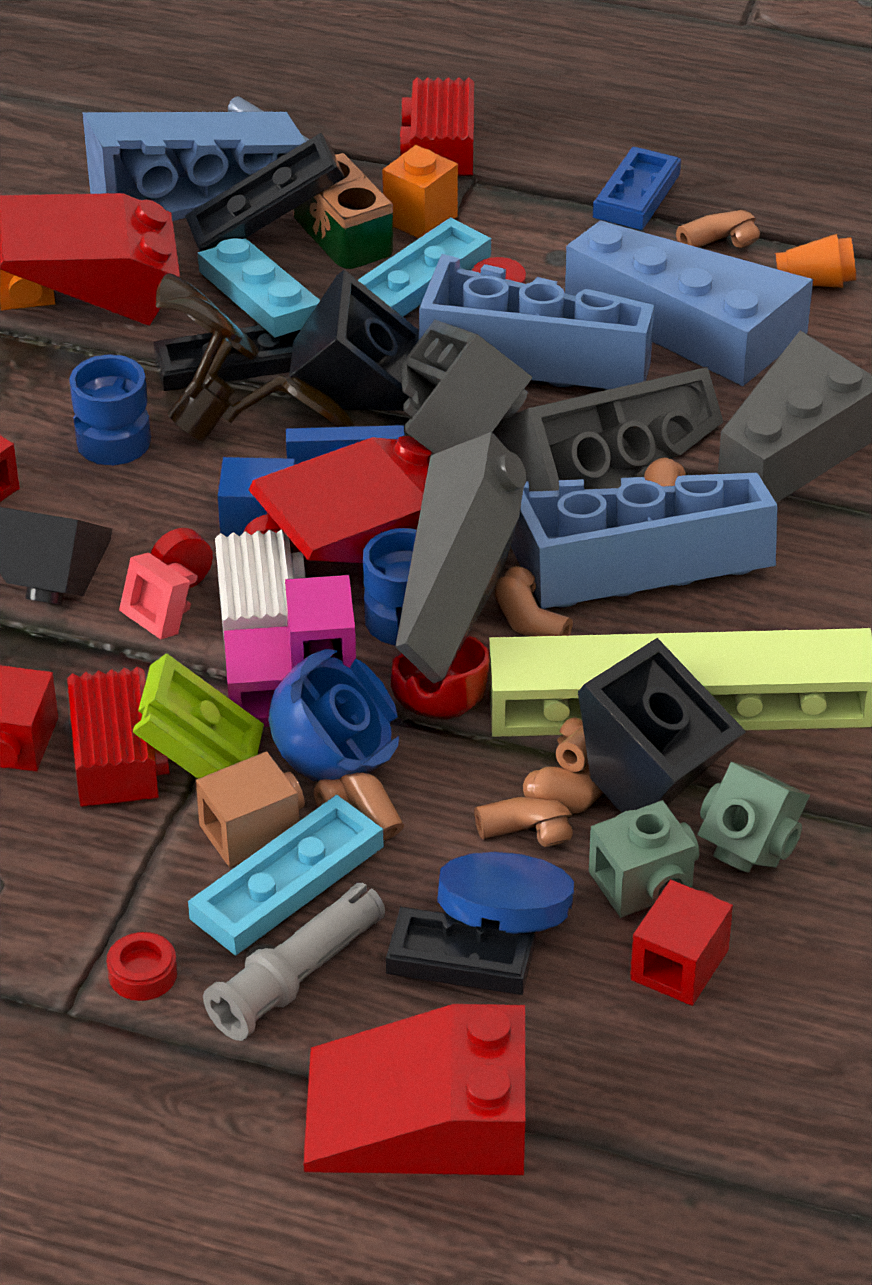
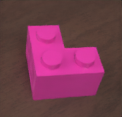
(317, 620)

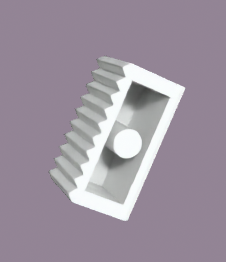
(253, 578)

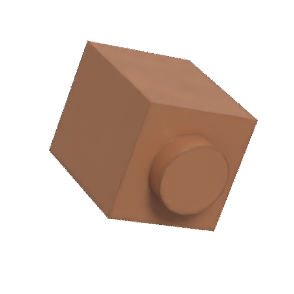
(247, 806)

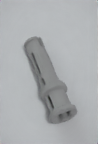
(274, 974)

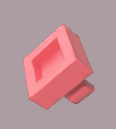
(156, 594)

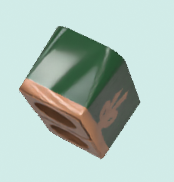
(366, 232)

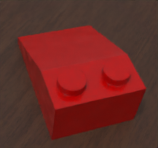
(91, 248)
(347, 496)
(421, 1096)

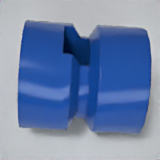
(110, 409)
(385, 581)

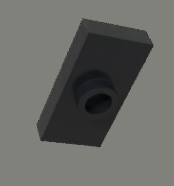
(450, 952)

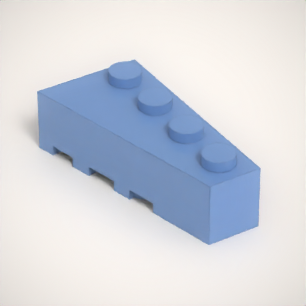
(182, 155)
(704, 302)
(540, 328)
(643, 535)

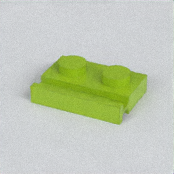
(194, 720)

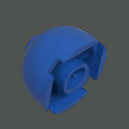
(332, 718)

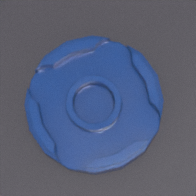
(506, 888)

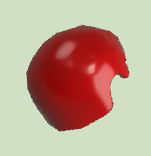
(453, 695)

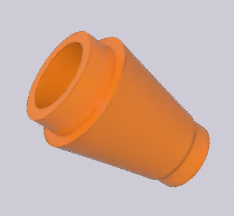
(825, 261)

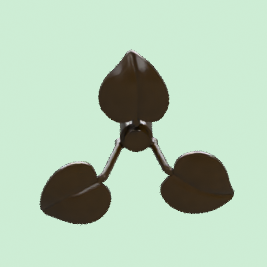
(208, 395)

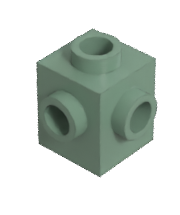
(752, 818)
(639, 854)

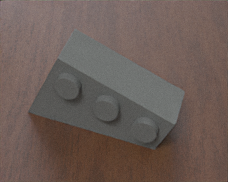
(458, 387)
(799, 418)

